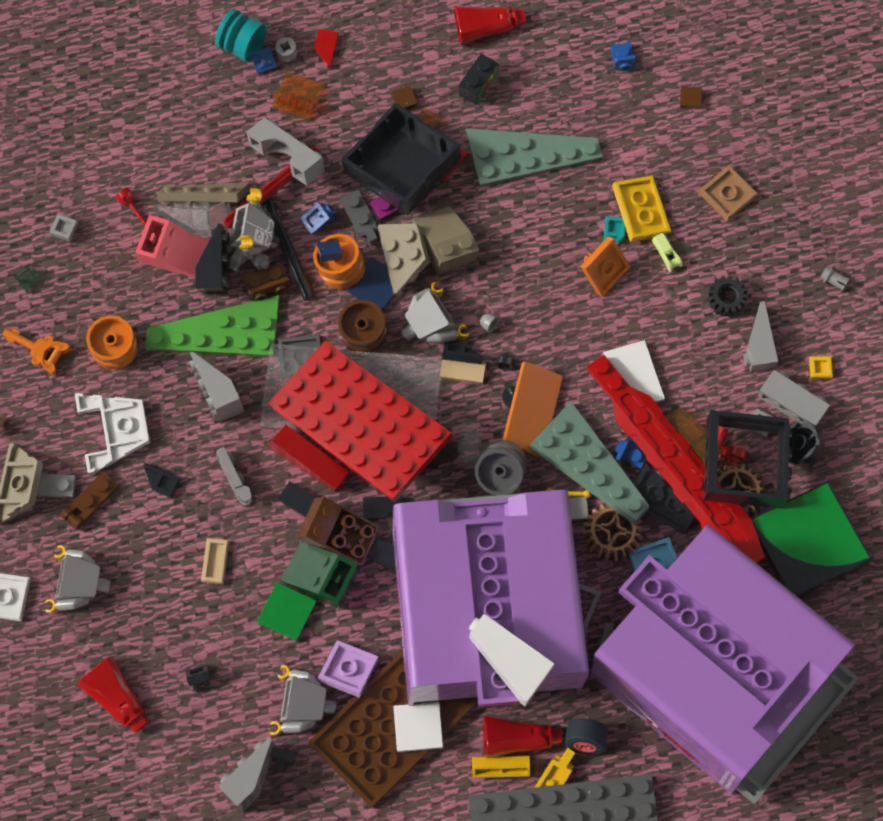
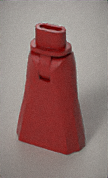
(478, 22)
(111, 690)
(509, 736)

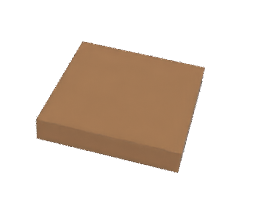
(728, 193)

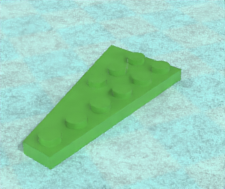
(229, 331)

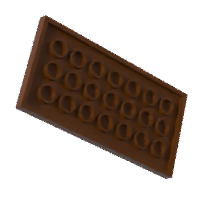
(362, 735)

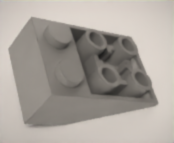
(216, 389)
(247, 780)

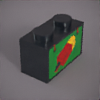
(478, 79)

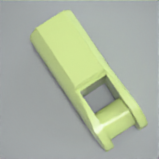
(665, 249)

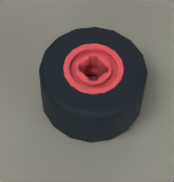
(586, 736)

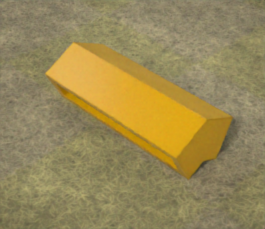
(501, 766)

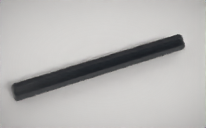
(288, 251)

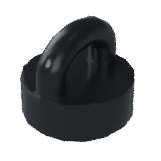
(507, 396)

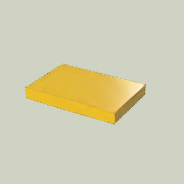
(641, 208)

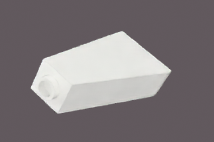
(512, 659)

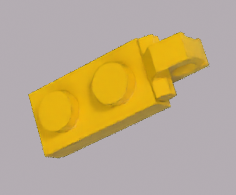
(557, 770)

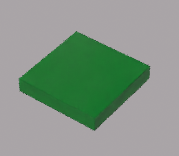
(286, 612)

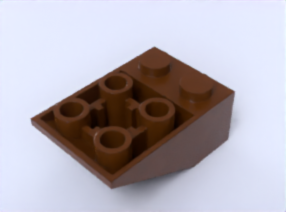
(338, 530)

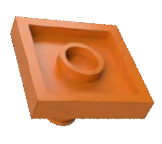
(605, 266)

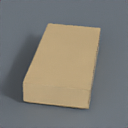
(463, 371)
(215, 561)

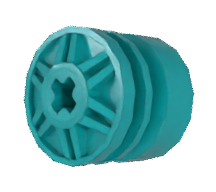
(240, 35)

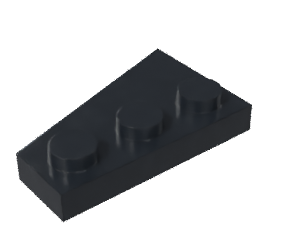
(662, 501)

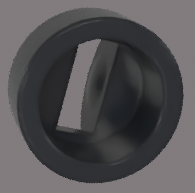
(506, 359)

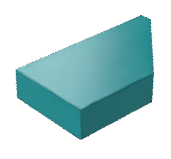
(615, 229)

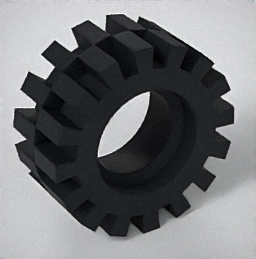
(727, 284)

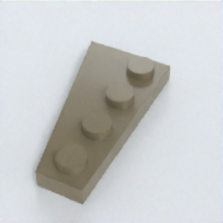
(204, 193)

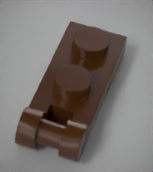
(90, 500)

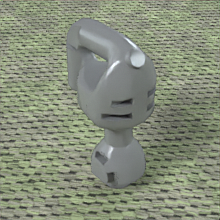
(238, 258)

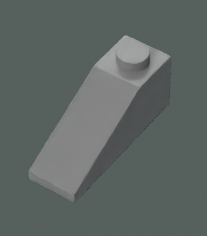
(761, 348)

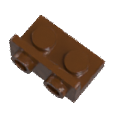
(266, 282)

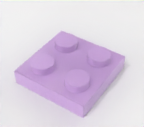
(348, 668)

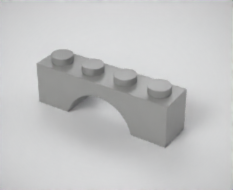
(269, 138)

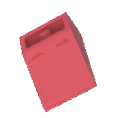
(170, 247)

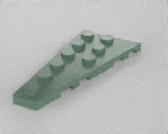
(515, 155)
(582, 456)

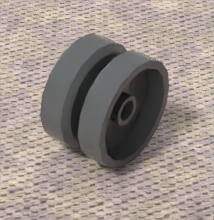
(501, 467)

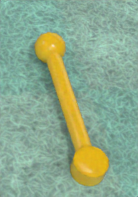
(586, 493)

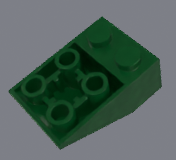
(321, 574)

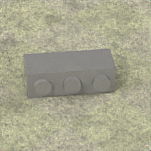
(793, 399)

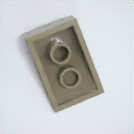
(447, 239)

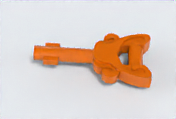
(40, 349)

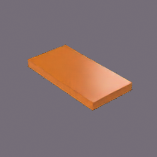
(532, 405)

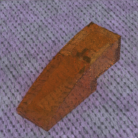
(692, 431)

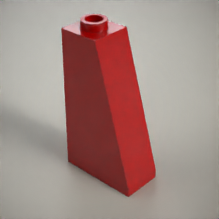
(308, 458)

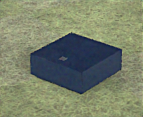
(329, 250)

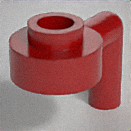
(734, 453)

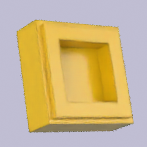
(821, 367)

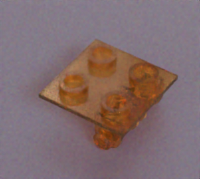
(297, 96)

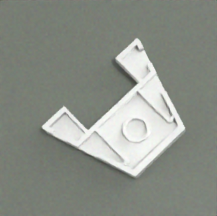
(123, 428)

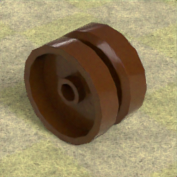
(372, 324)

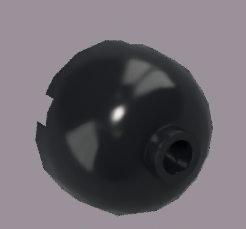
(806, 445)

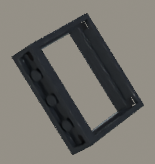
(750, 422)

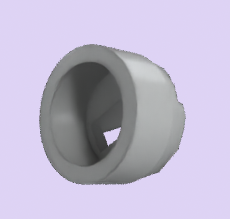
(489, 322)

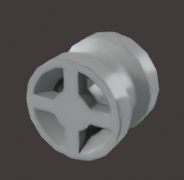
(288, 54)

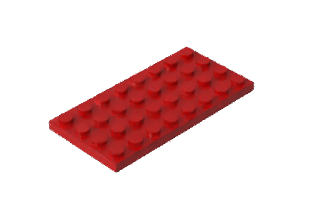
(360, 421)

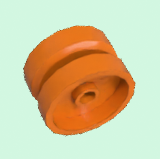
(343, 272)
(112, 342)

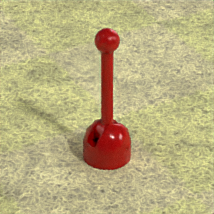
(126, 198)

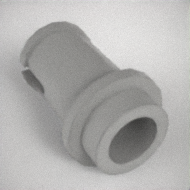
(834, 278)

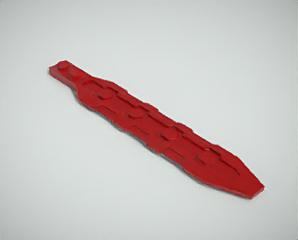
(673, 458)

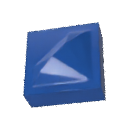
(263, 60)

